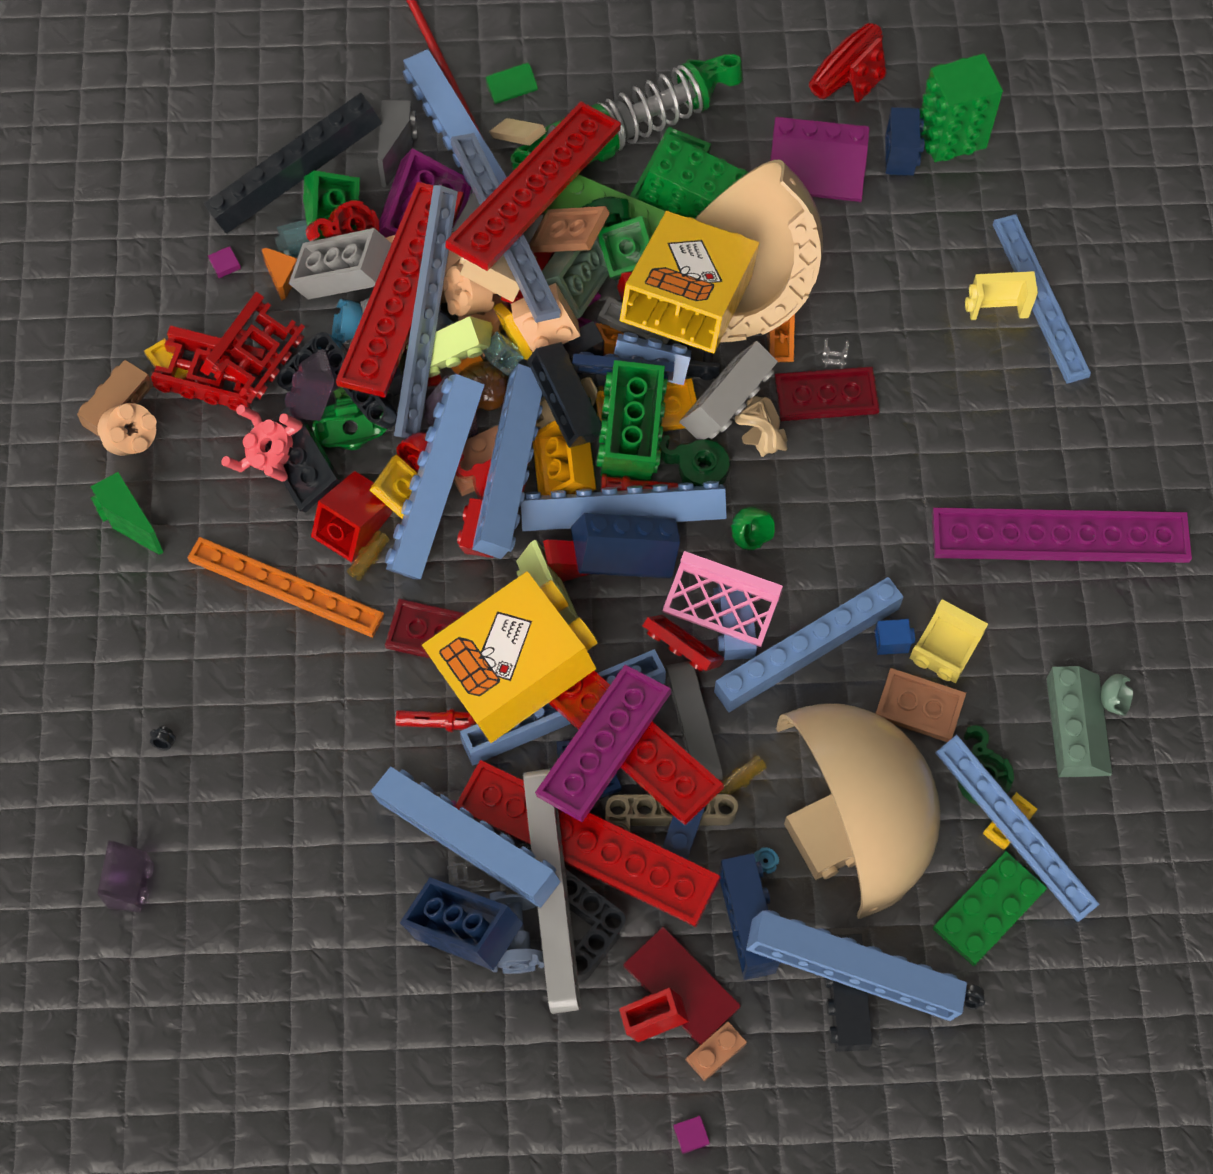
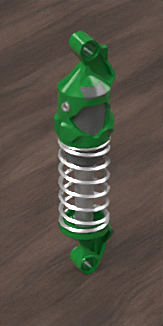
(693, 86)

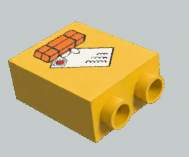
(689, 281)
(512, 654)

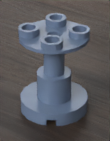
(518, 956)

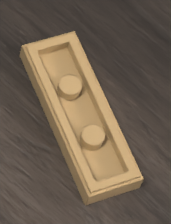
(518, 131)

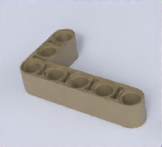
(658, 815)

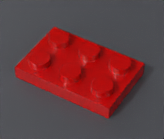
(683, 643)

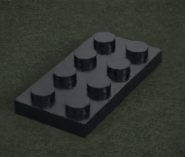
(307, 468)

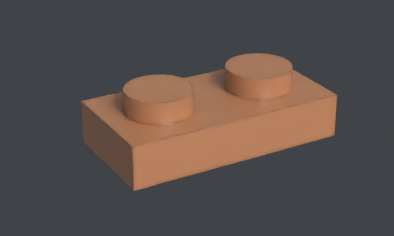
(716, 1051)

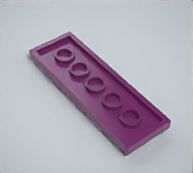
(603, 743)

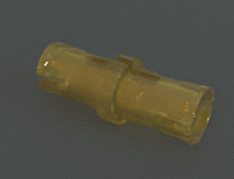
(368, 555)
(742, 776)

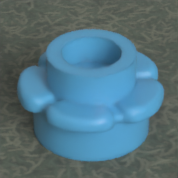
(771, 856)

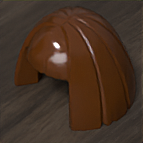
(494, 384)

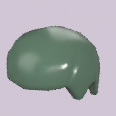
(1116, 695)

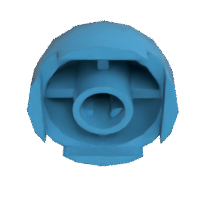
(347, 321)

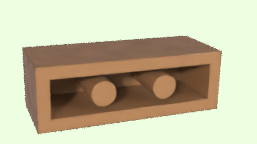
(124, 386)

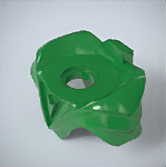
(330, 427)

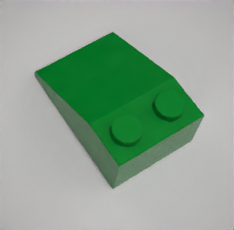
(326, 192)
(120, 508)

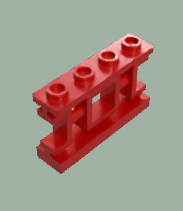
(237, 337)
(196, 386)

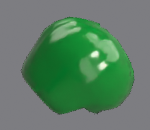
(752, 528)

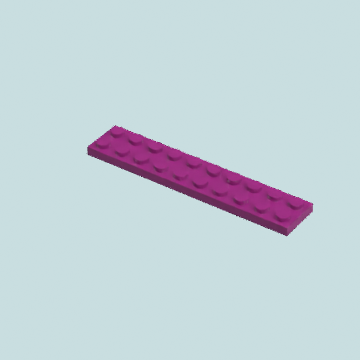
(1061, 535)

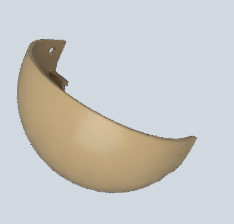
(781, 215)
(880, 793)

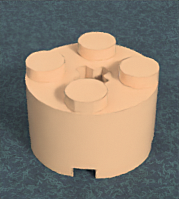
(464, 295)
(140, 425)

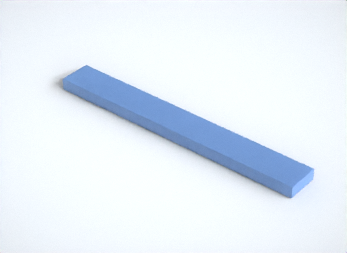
(1045, 306)
(1017, 828)

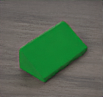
(511, 83)

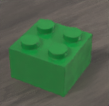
(624, 245)

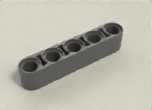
(693, 716)

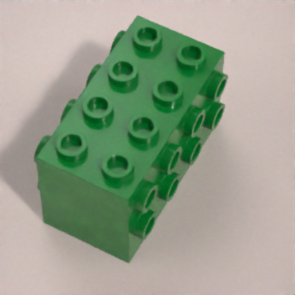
(959, 107)
(686, 178)
(632, 420)

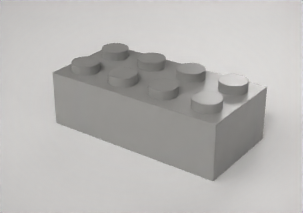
(340, 263)
(729, 392)

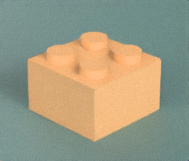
(550, 331)

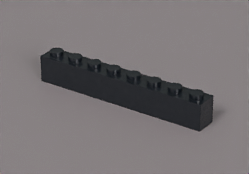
(293, 162)

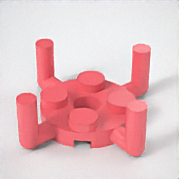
(255, 443)

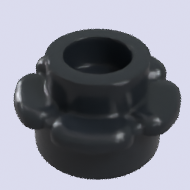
(162, 738)
(974, 997)

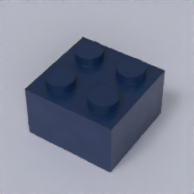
(903, 141)

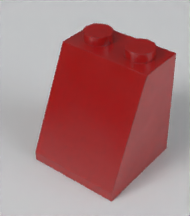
(349, 516)

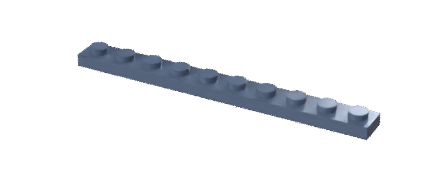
(519, 255)
(425, 312)

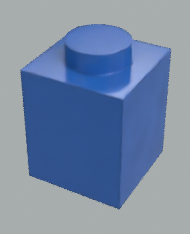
(894, 636)

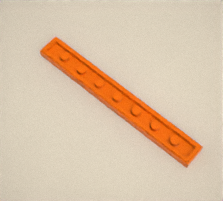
(286, 587)

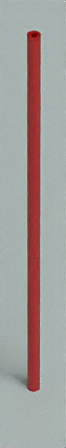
(437, 54)

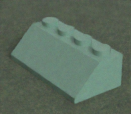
(577, 275)
(1078, 722)

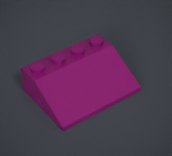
(823, 155)
(412, 169)

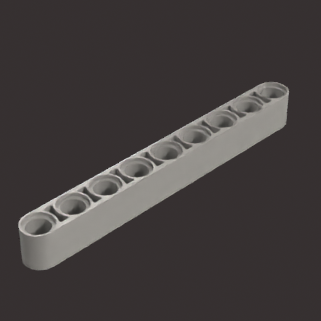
(555, 912)

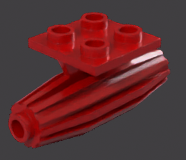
(855, 60)

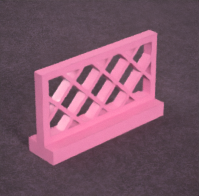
(727, 577)

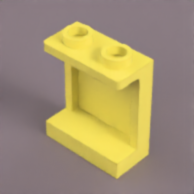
(1002, 290)
(948, 641)

